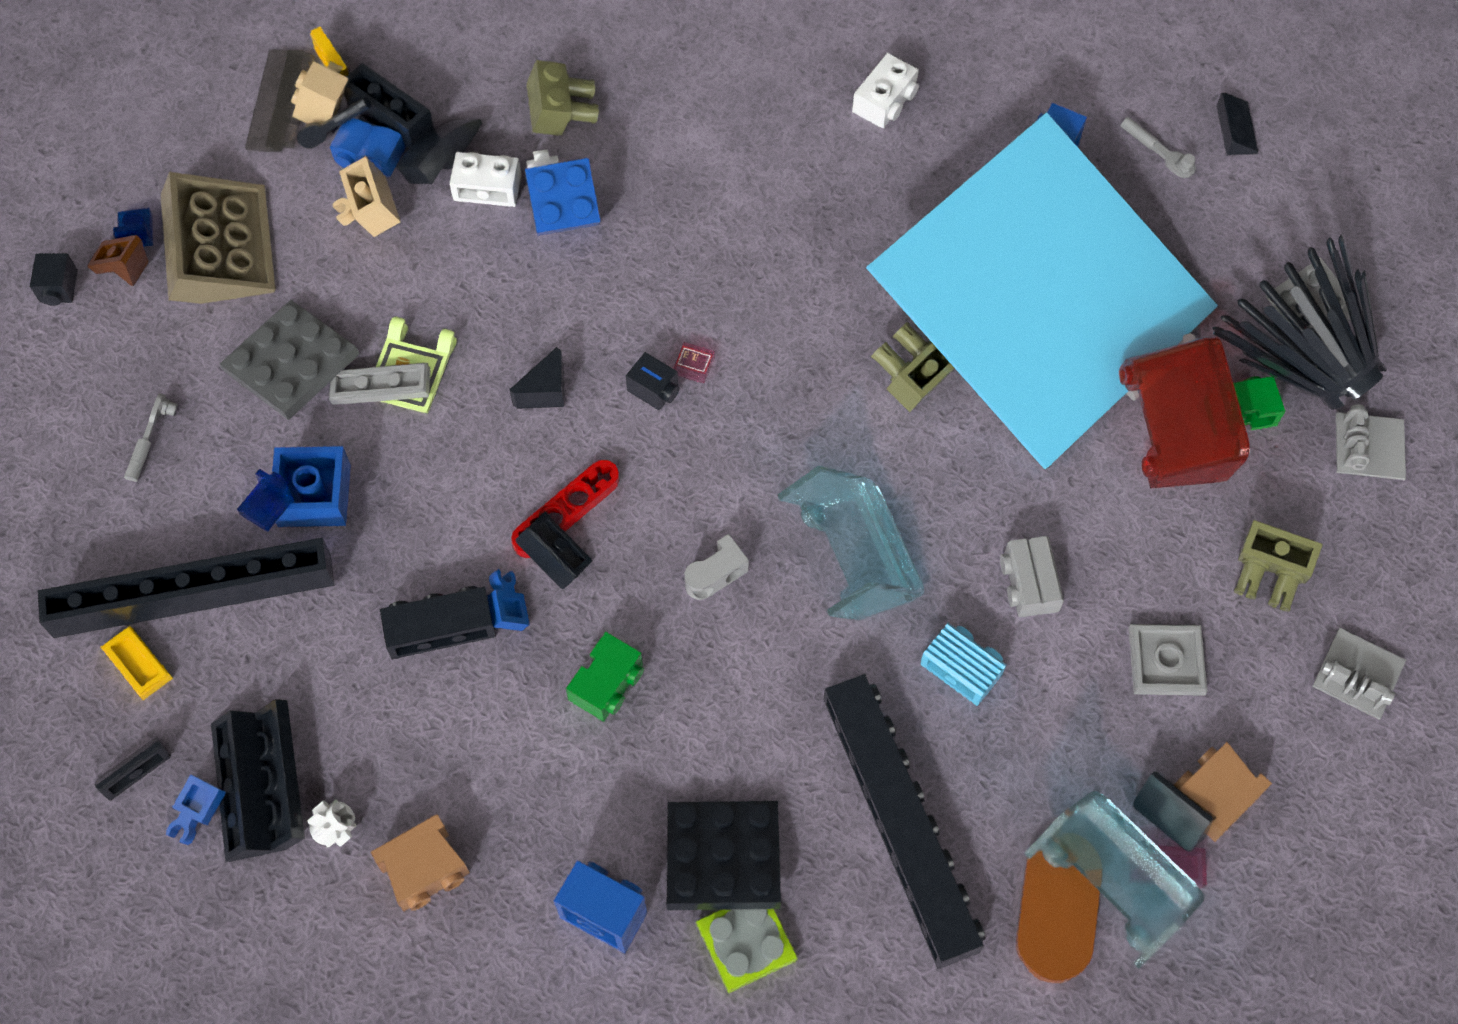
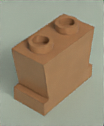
(1222, 787)
(420, 864)

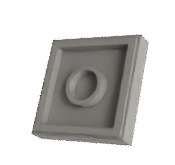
(1167, 659)

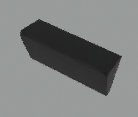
(1236, 125)
(553, 550)
(132, 769)
(1173, 812)

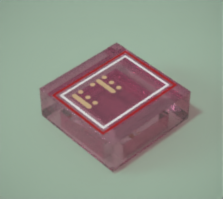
(694, 362)

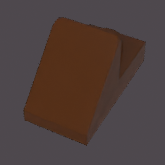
(122, 256)

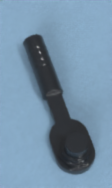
(316, 133)

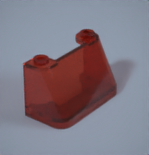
(1188, 413)

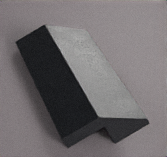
(260, 781)

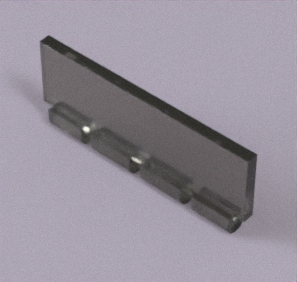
(273, 118)

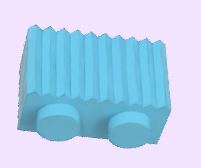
(963, 663)

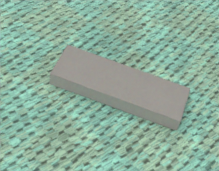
(380, 384)

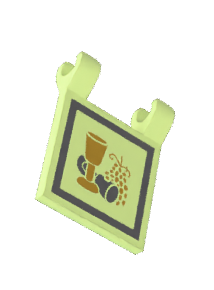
(401, 353)

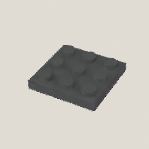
(289, 359)

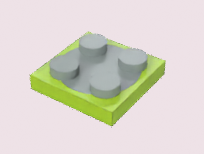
(745, 945)

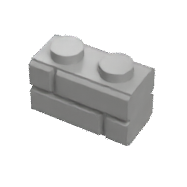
(1032, 576)

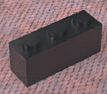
(389, 105)
(437, 622)

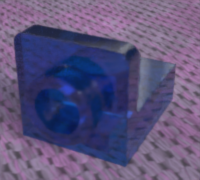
(135, 222)
(266, 500)

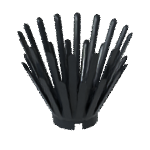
(1322, 359)

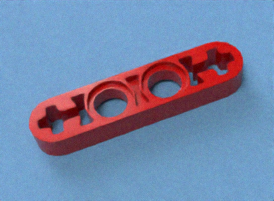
(570, 512)

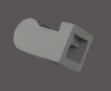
(717, 571)

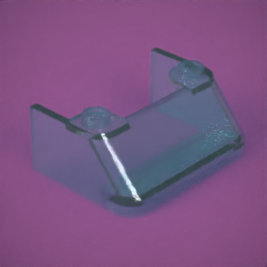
(862, 538)
(1123, 868)

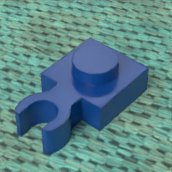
(507, 607)
(197, 804)

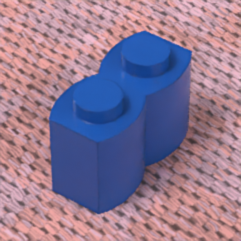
(360, 139)

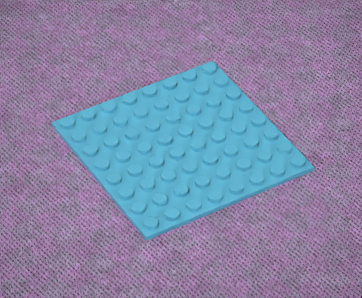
(1041, 288)

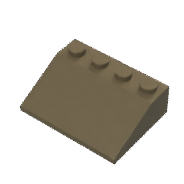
(215, 239)

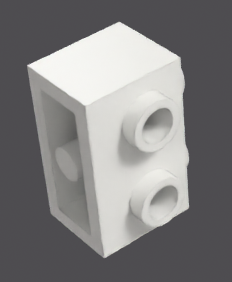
(886, 90)
(485, 179)

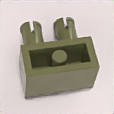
(550, 99)
(917, 378)
(1281, 553)

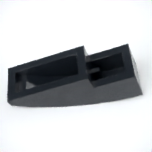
(437, 150)

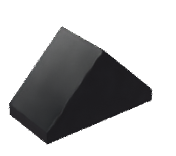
(541, 385)

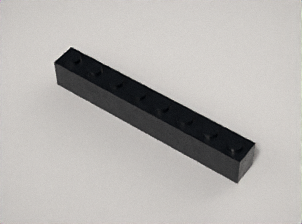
(185, 588)
(903, 823)

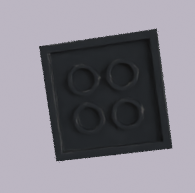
(723, 855)

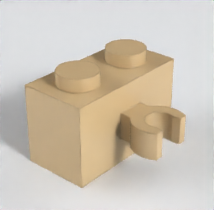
(318, 93)
(368, 198)

